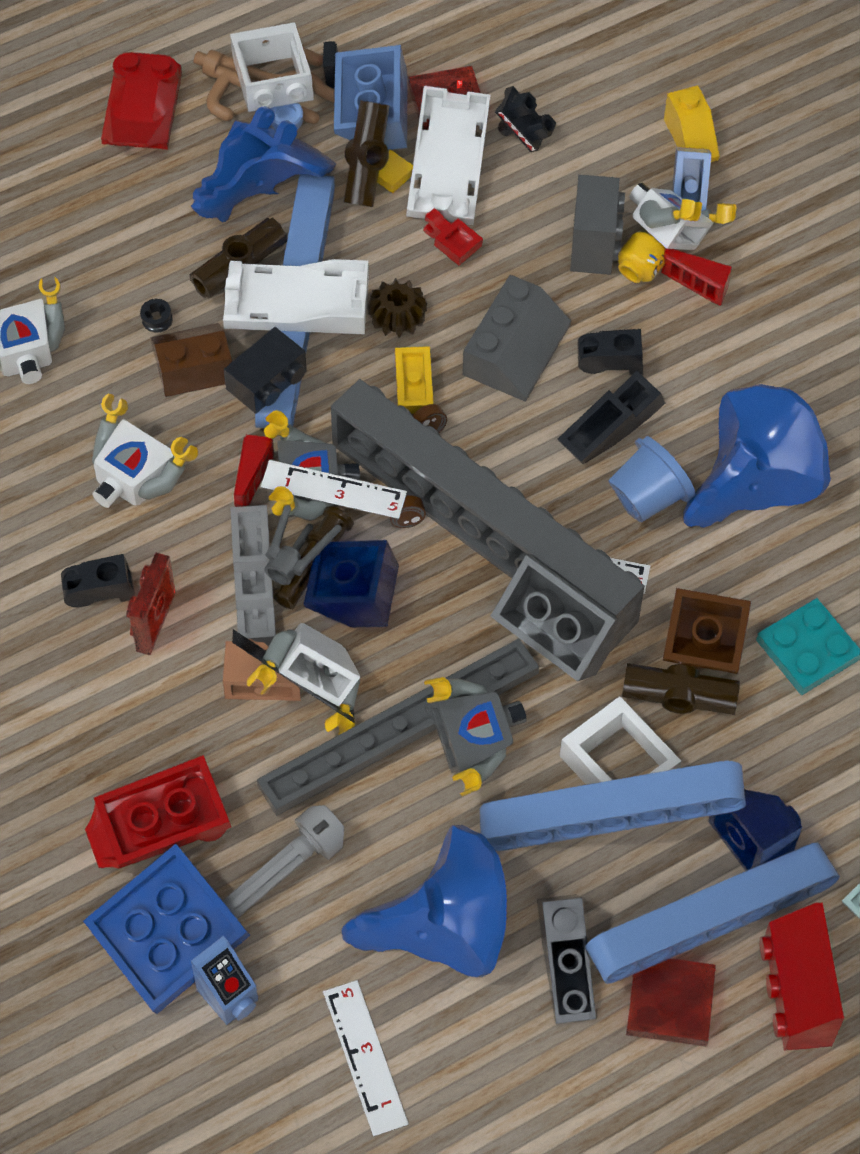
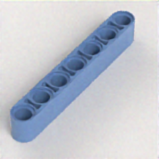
(613, 805)
(711, 913)

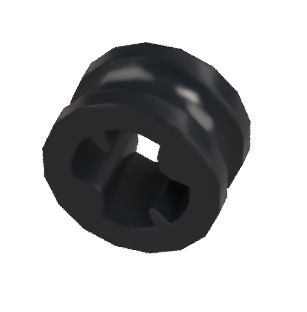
(164, 310)

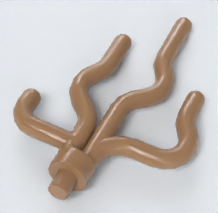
(223, 67)

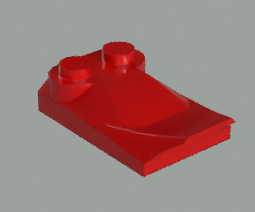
(142, 100)
(156, 814)

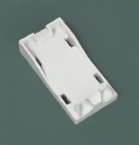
(448, 154)
(302, 298)

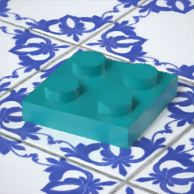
(809, 646)

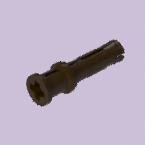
(290, 594)

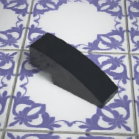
(612, 418)

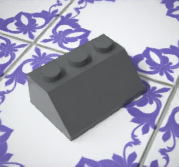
(515, 339)
(556, 619)

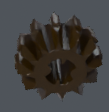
(397, 307)

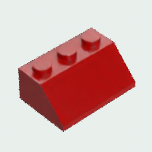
(802, 979)

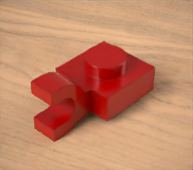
(453, 239)

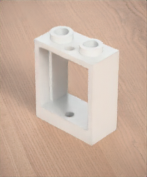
(282, 44)
(599, 728)

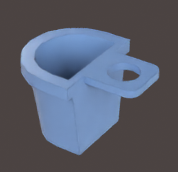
(650, 481)

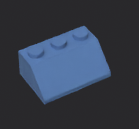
(375, 77)

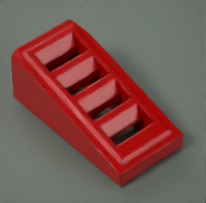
(698, 274)
(252, 467)

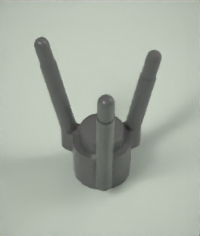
(286, 562)

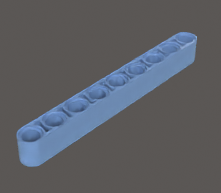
(303, 247)

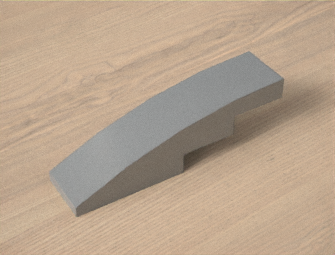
(252, 584)

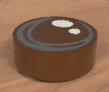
(432, 416)
(411, 513)

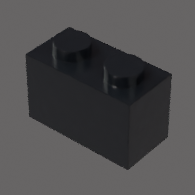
(265, 370)

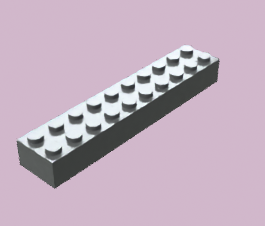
(475, 503)

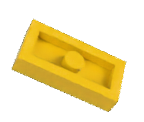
(413, 377)

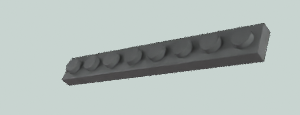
(385, 732)

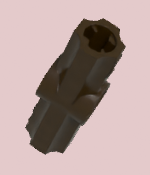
(366, 153)
(249, 249)
(681, 689)

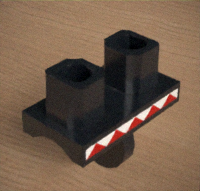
(519, 117)

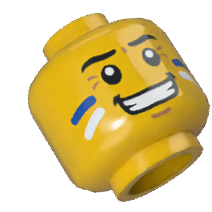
(641, 257)

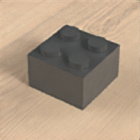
(597, 224)

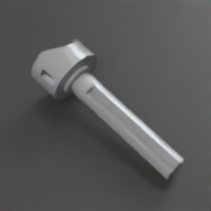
(292, 856)

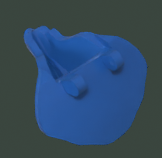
(255, 161)
(765, 457)
(451, 916)

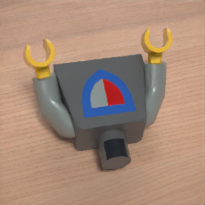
(306, 452)
(472, 728)

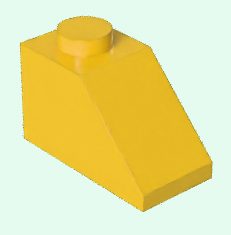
(691, 120)

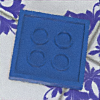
(163, 924)

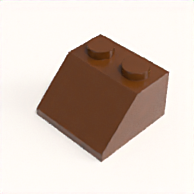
(191, 359)
(707, 631)

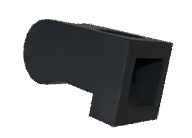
(611, 351)
(97, 581)

